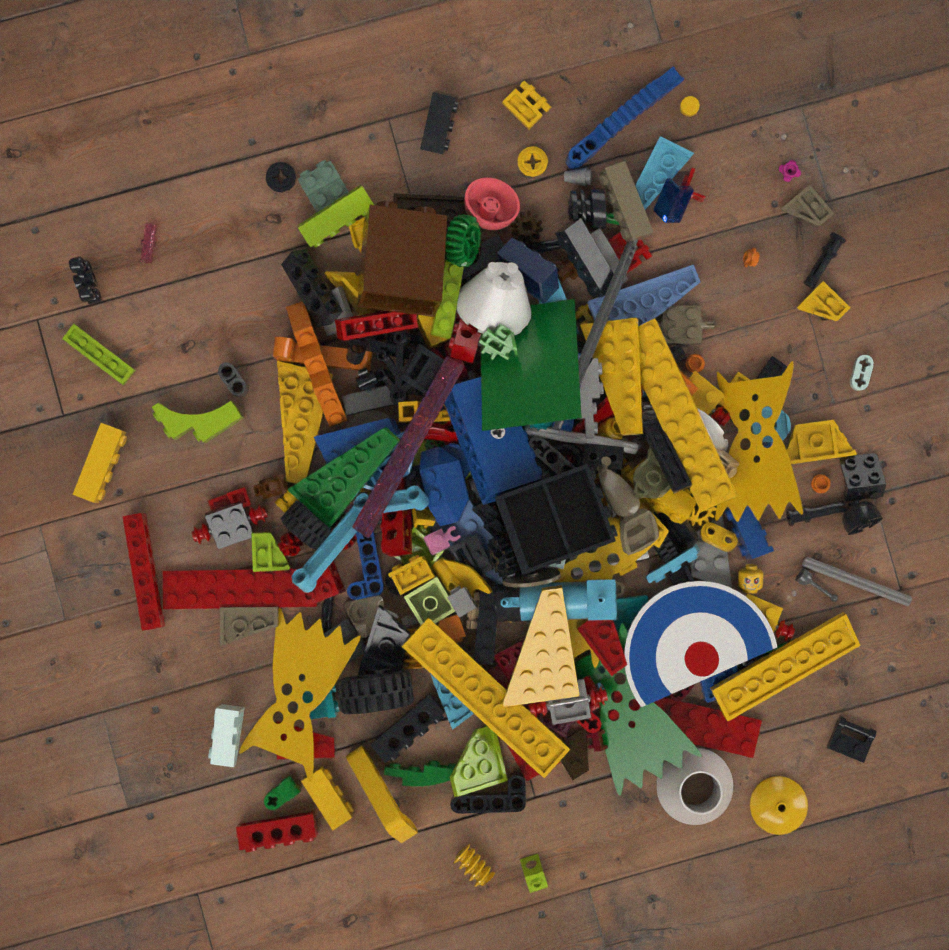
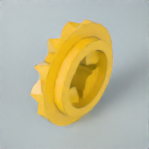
(538, 155)

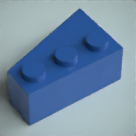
(750, 534)

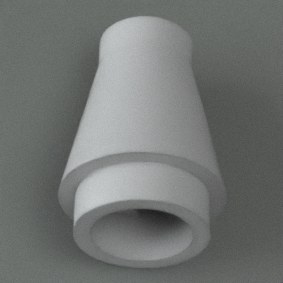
(579, 176)

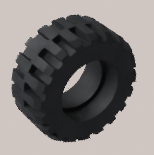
(375, 692)

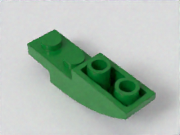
(413, 776)

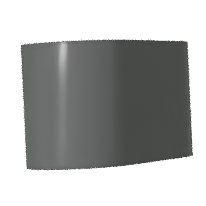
(233, 379)

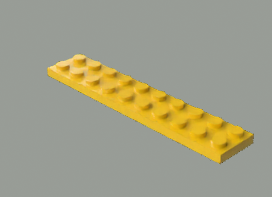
(681, 419)
(485, 697)

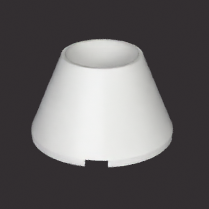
(673, 778)

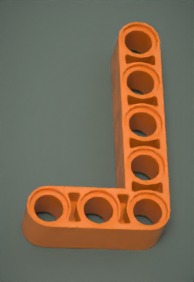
(289, 352)

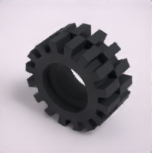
(666, 550)

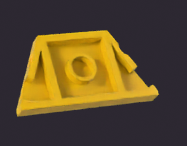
(817, 442)

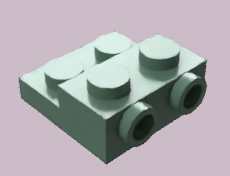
(322, 185)

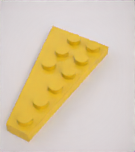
(621, 371)

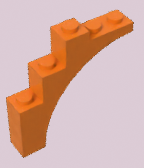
(315, 364)

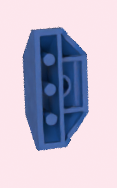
(444, 485)

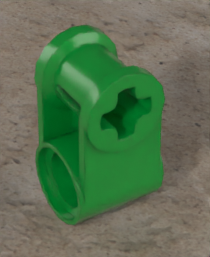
(284, 791)

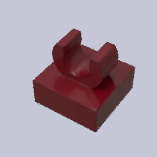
(597, 741)

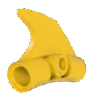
(458, 574)

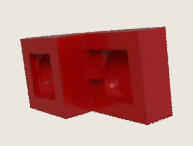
(230, 498)

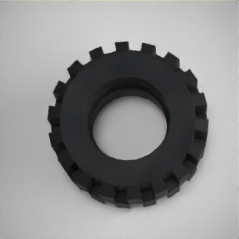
(305, 525)

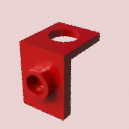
(686, 182)

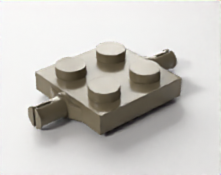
(683, 325)

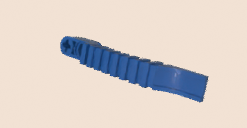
(623, 116)

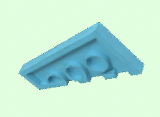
(663, 163)
(453, 707)

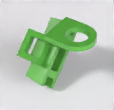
(499, 339)

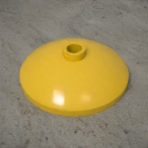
(767, 798)

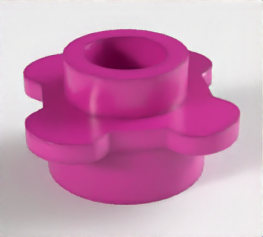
(795, 172)

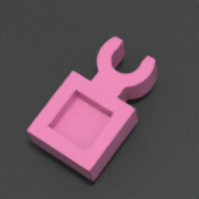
(438, 540)

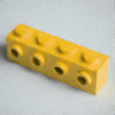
(99, 463)

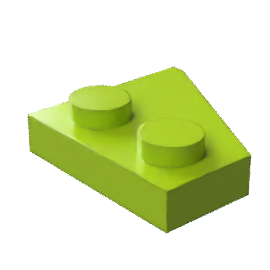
(266, 553)

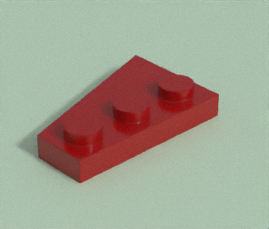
(605, 643)

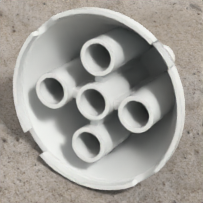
(495, 298)

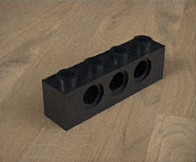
(311, 287)
(388, 752)

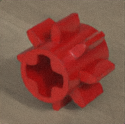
(290, 544)

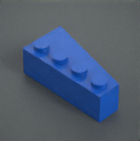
(339, 442)

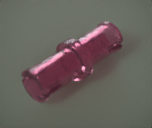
(148, 243)

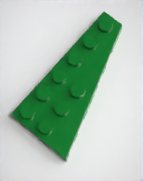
(338, 482)

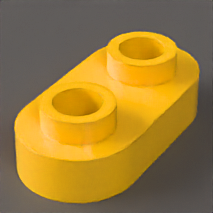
(718, 538)

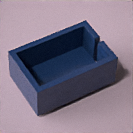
(538, 274)

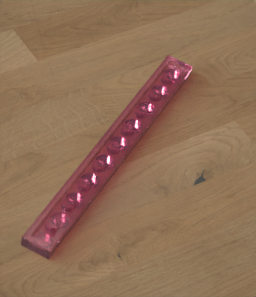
(408, 447)

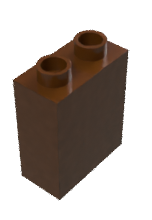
(402, 259)

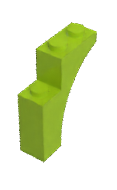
(205, 425)

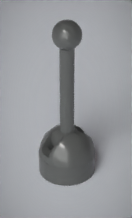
(805, 577)

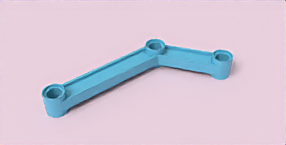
(306, 577)

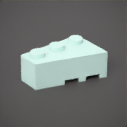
(226, 735)

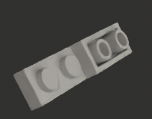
(589, 390)

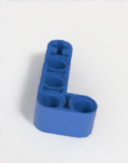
(368, 577)

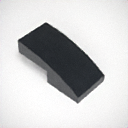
(492, 517)

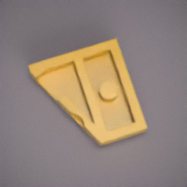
(824, 303)

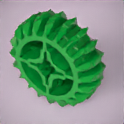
(462, 240)

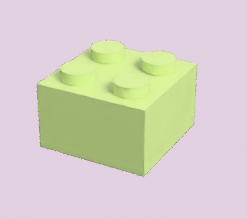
(430, 601)

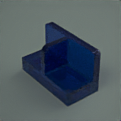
(673, 201)

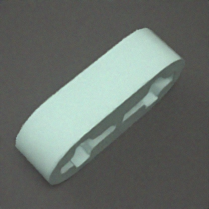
(866, 373)

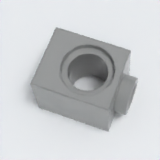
(462, 601)

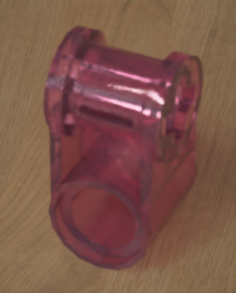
(561, 728)

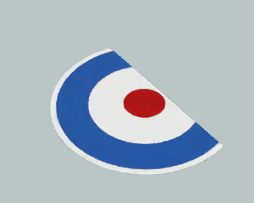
(690, 636)

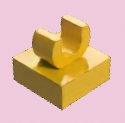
(423, 517)

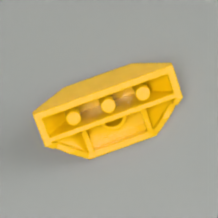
(350, 285)

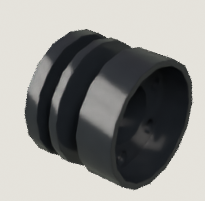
(588, 209)

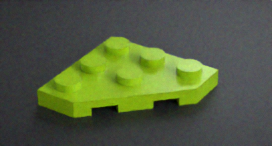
(479, 764)

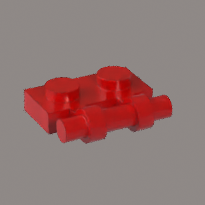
(618, 245)

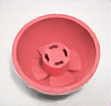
(491, 203)

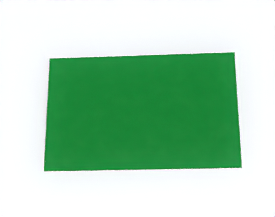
(540, 380)

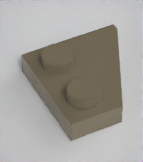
(809, 207)

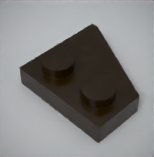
(577, 757)

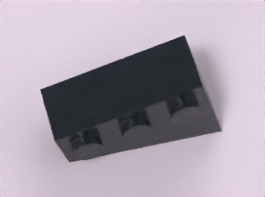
(439, 122)

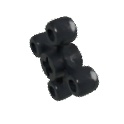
(85, 280)

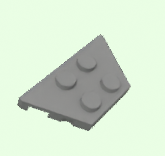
(712, 562)

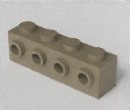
(625, 202)

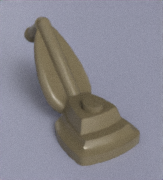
(637, 525)

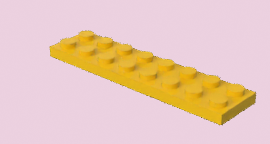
(785, 666)

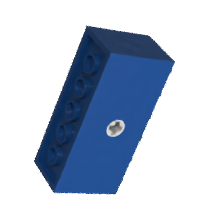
(496, 458)

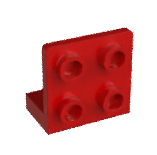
(327, 585)

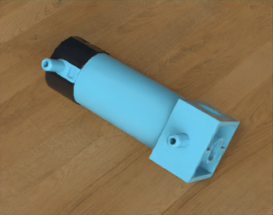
(582, 600)

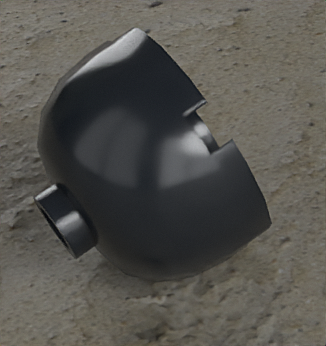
(860, 516)

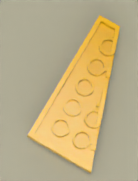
(300, 419)

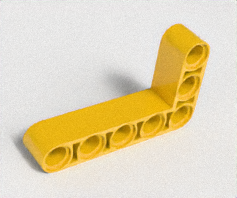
(393, 820)

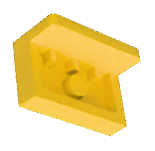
(412, 574)

